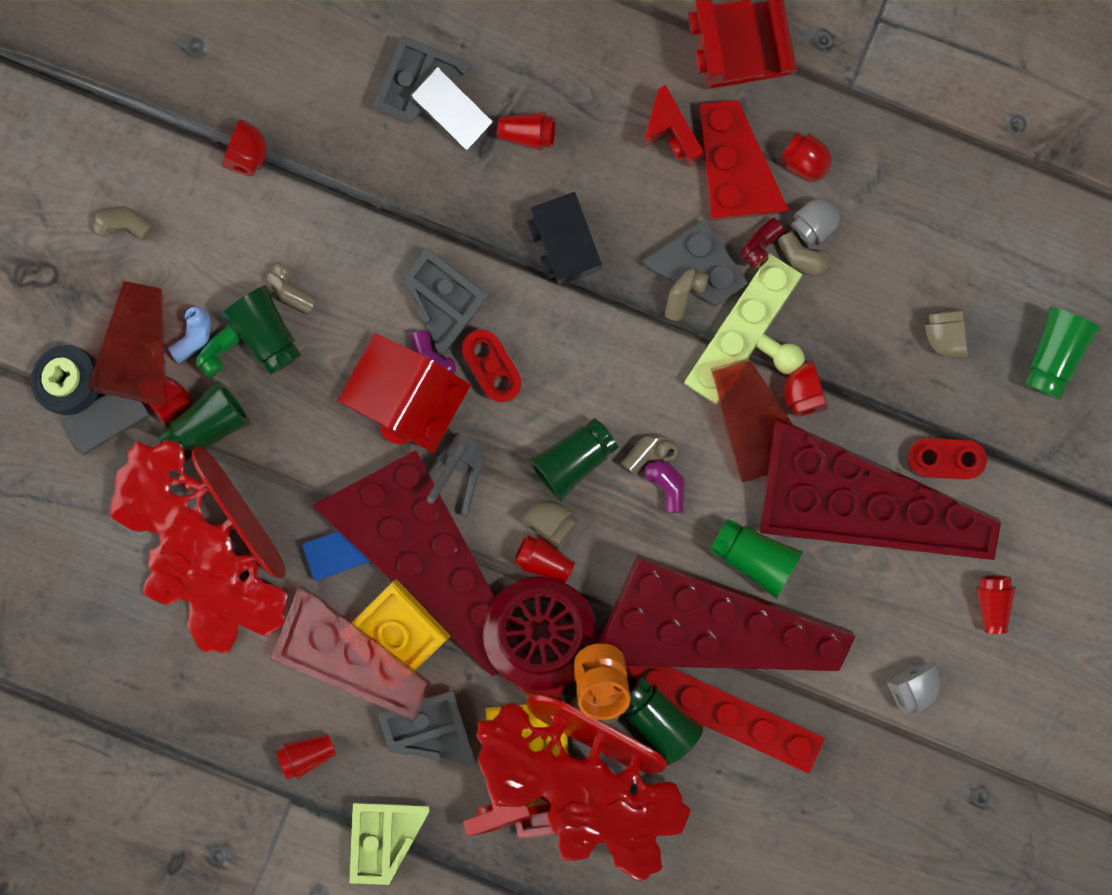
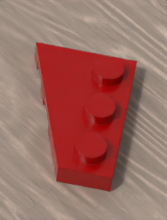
(735, 166)

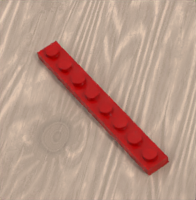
(720, 710)

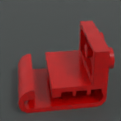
(741, 42)
(404, 392)

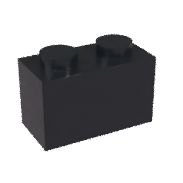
(564, 238)

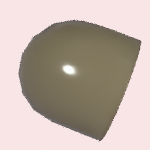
(947, 334)
(551, 522)

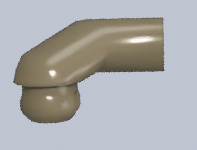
(119, 218)
(804, 260)
(680, 291)
(287, 292)
(650, 449)

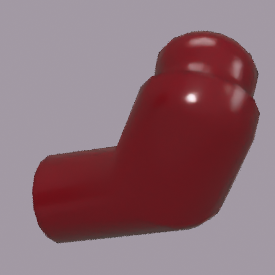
(754, 249)

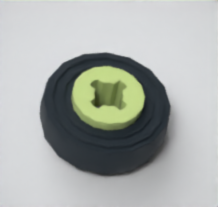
(72, 394)

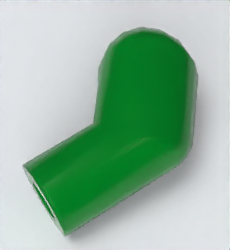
(214, 349)

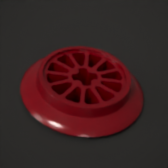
(504, 658)

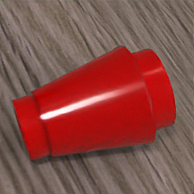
(529, 130)
(542, 559)
(995, 602)
(304, 755)

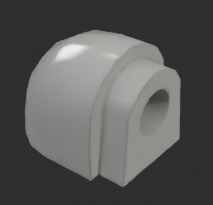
(816, 221)
(916, 687)

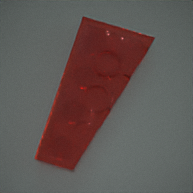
(337, 652)

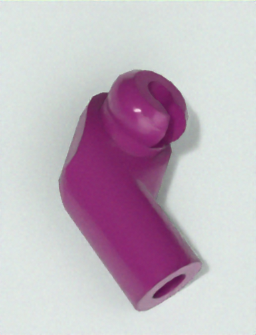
(422, 344)
(670, 481)

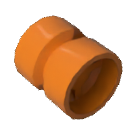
(601, 682)

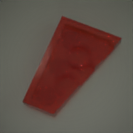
(133, 348)
(748, 415)

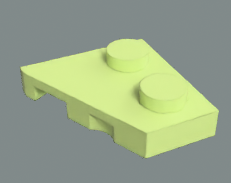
(381, 839)

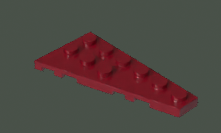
(845, 498)
(418, 546)
(693, 622)

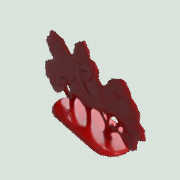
(198, 557)
(584, 795)

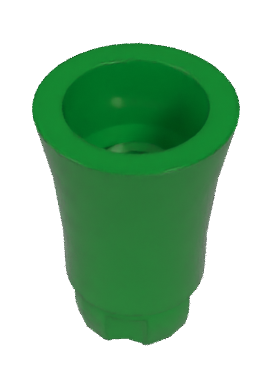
(1060, 351)
(756, 556)

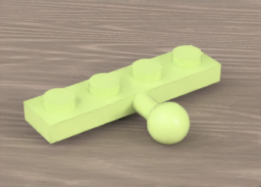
(747, 327)

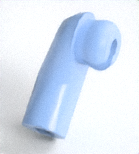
(196, 335)

